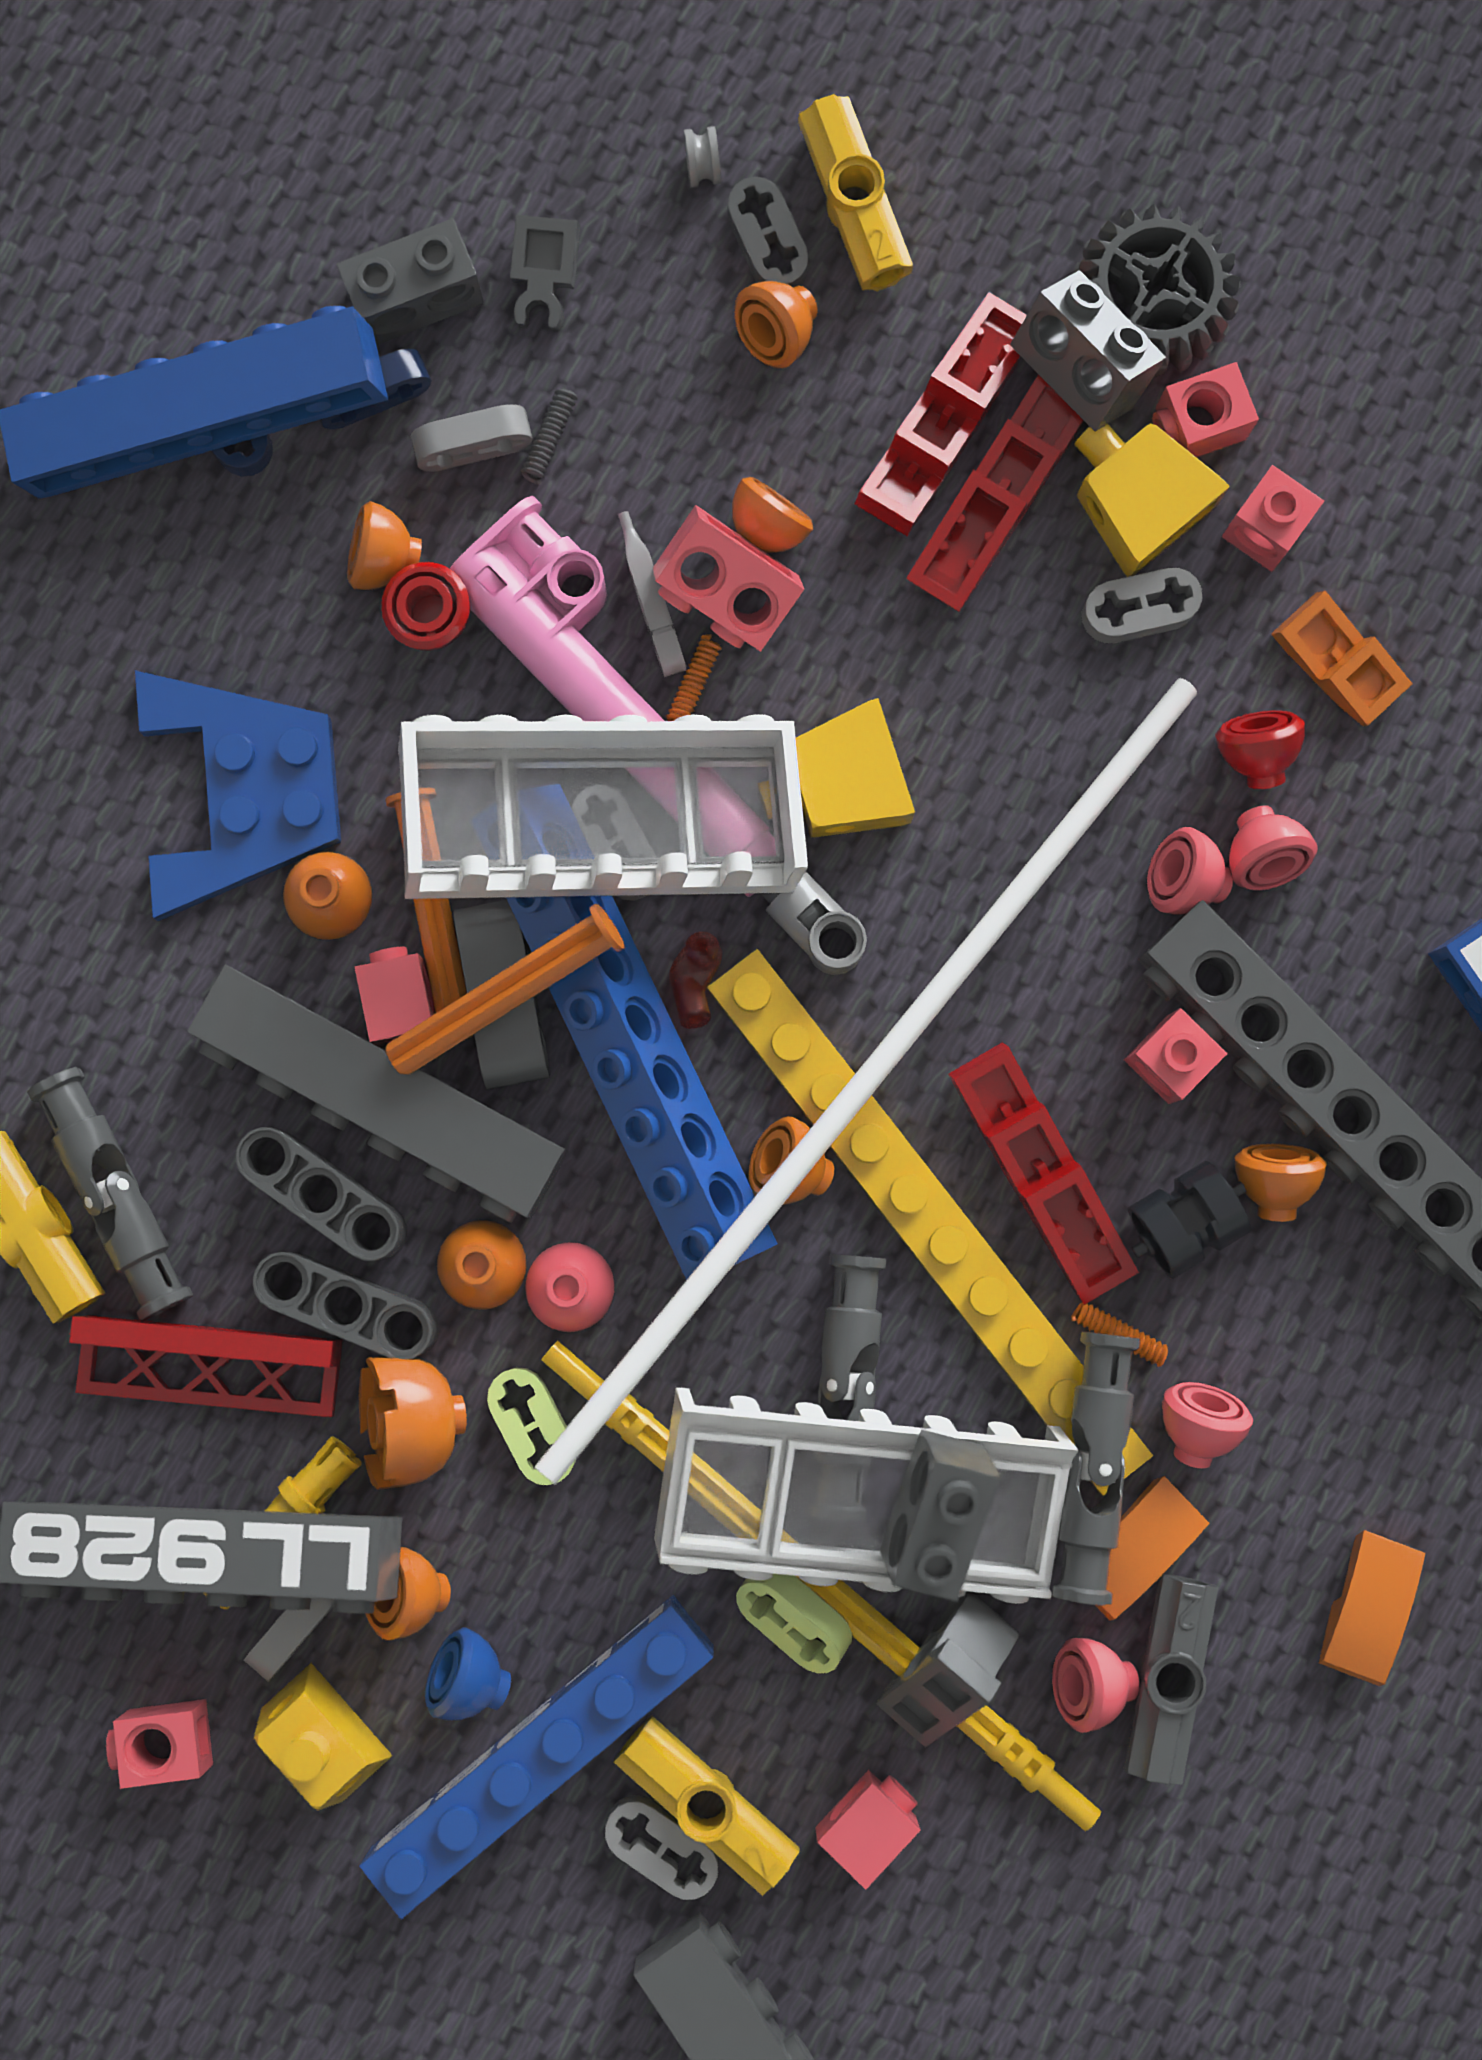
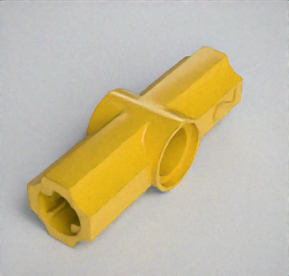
(845, 162)
(39, 1241)
(736, 1834)

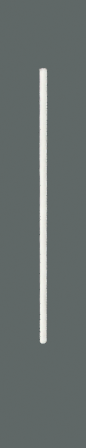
(862, 1086)

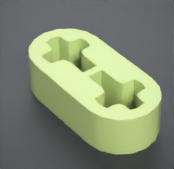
(513, 1426)
(795, 1620)

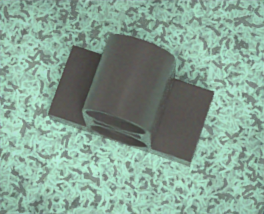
(951, 1670)

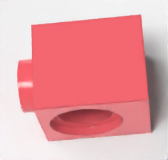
(1222, 395)
(1272, 518)
(394, 993)
(1175, 1056)
(189, 1735)
(869, 1827)

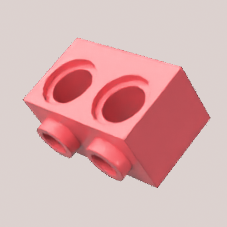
(737, 568)

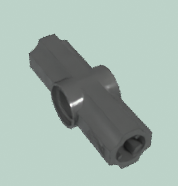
(1165, 1720)

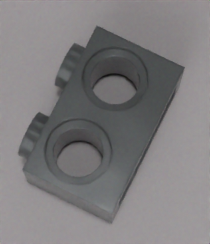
(412, 281)
(1087, 350)
(939, 1515)

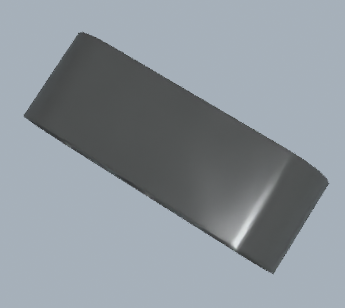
(514, 1045)
(291, 1188)
(316, 1298)

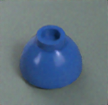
(465, 1678)

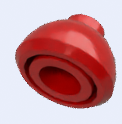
(425, 606)
(1262, 745)

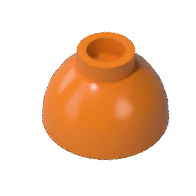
(775, 321)
(768, 517)
(379, 548)
(327, 895)
(775, 1147)
(1279, 1178)
(481, 1264)
(419, 1597)

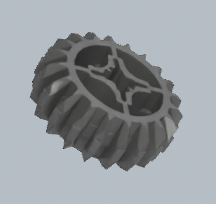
(1203, 320)

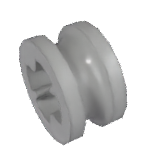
(702, 156)

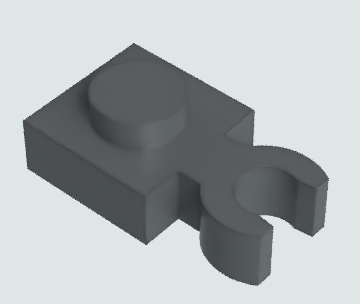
(543, 259)

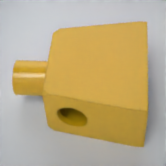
(1144, 492)
(852, 775)
(318, 1740)

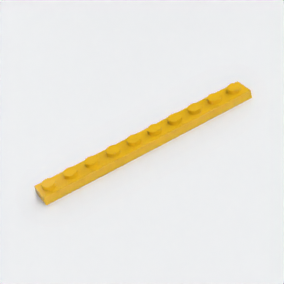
(911, 1198)

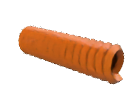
(694, 678)
(1105, 1324)

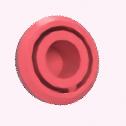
(1269, 850)
(1187, 871)
(569, 1287)
(1203, 1422)
(1091, 1684)

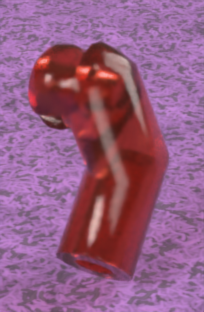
(692, 975)

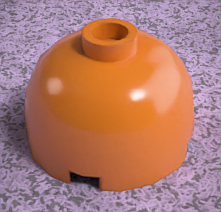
(407, 1420)

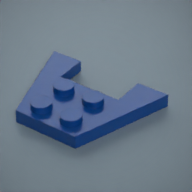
(265, 787)

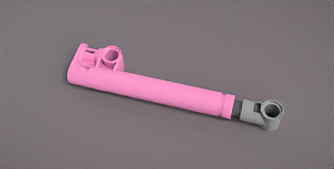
(520, 599)

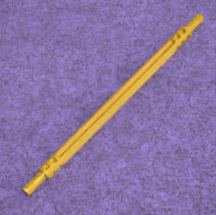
(868, 1626)

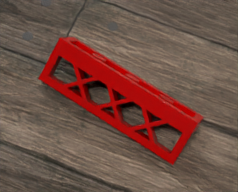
(206, 1341)

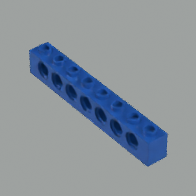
(646, 1084)

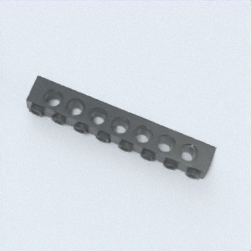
(1337, 1074)

